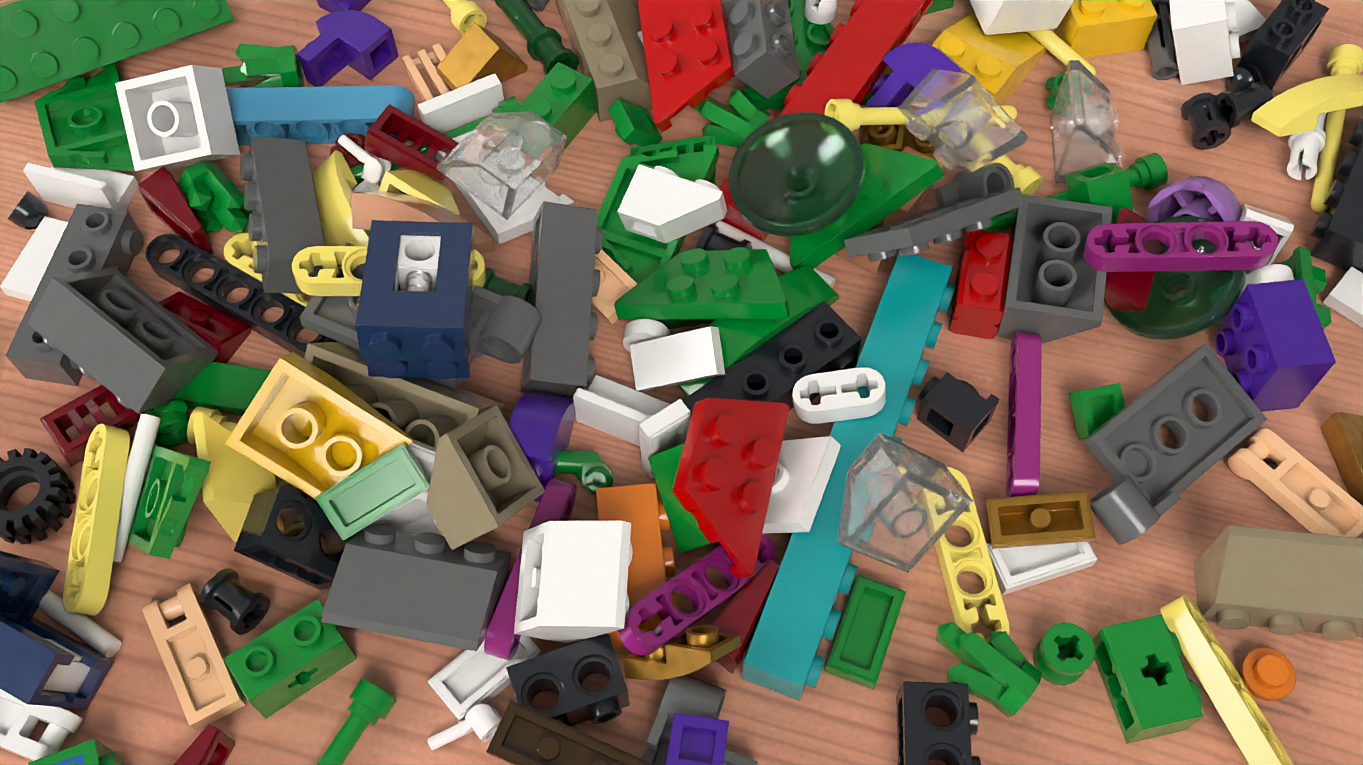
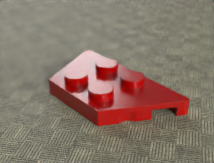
(684, 53)
(731, 472)

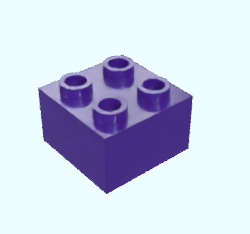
(1275, 344)

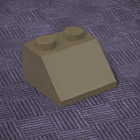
(479, 479)

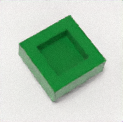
(634, 124)
(1095, 407)

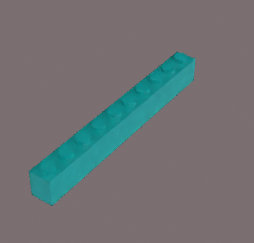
(815, 562)

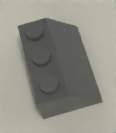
(1048, 279)
(120, 337)
(417, 587)

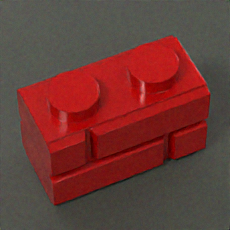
(981, 284)

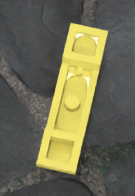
(1300, 106)
(333, 190)

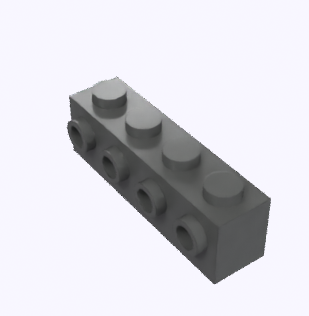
(762, 44)
(282, 207)
(90, 242)
(562, 292)

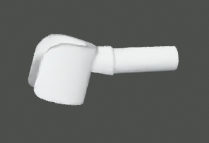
(374, 167)
(480, 718)

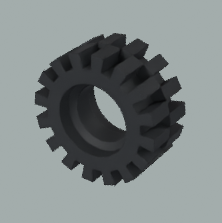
(46, 506)

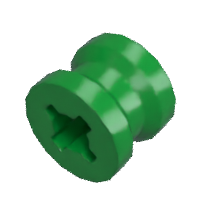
(1056, 662)

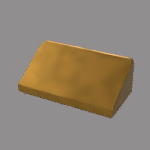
(1345, 440)
(1039, 519)

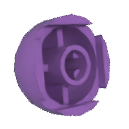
(1196, 197)

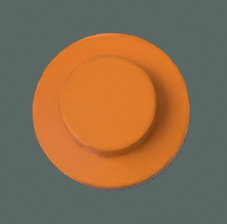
(1268, 674)

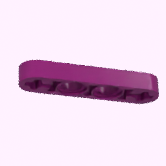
(1178, 240)
(1024, 415)
(700, 591)
(500, 639)

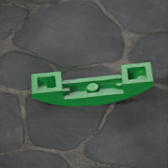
(740, 337)

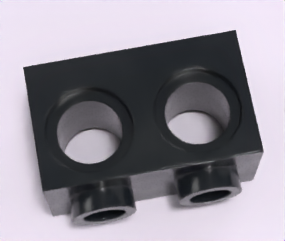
(1283, 38)
(298, 548)
(564, 673)
(920, 739)

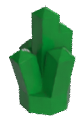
(265, 67)
(732, 121)
(214, 198)
(990, 667)

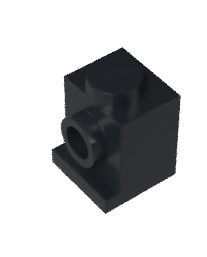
(955, 410)

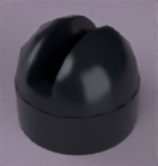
(1243, 76)
(29, 212)

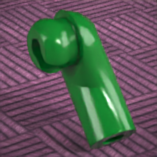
(587, 468)

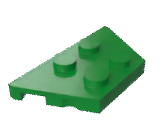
(86, 124)
(888, 184)
(633, 252)
(708, 286)
(166, 501)

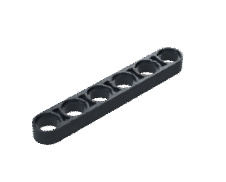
(223, 281)

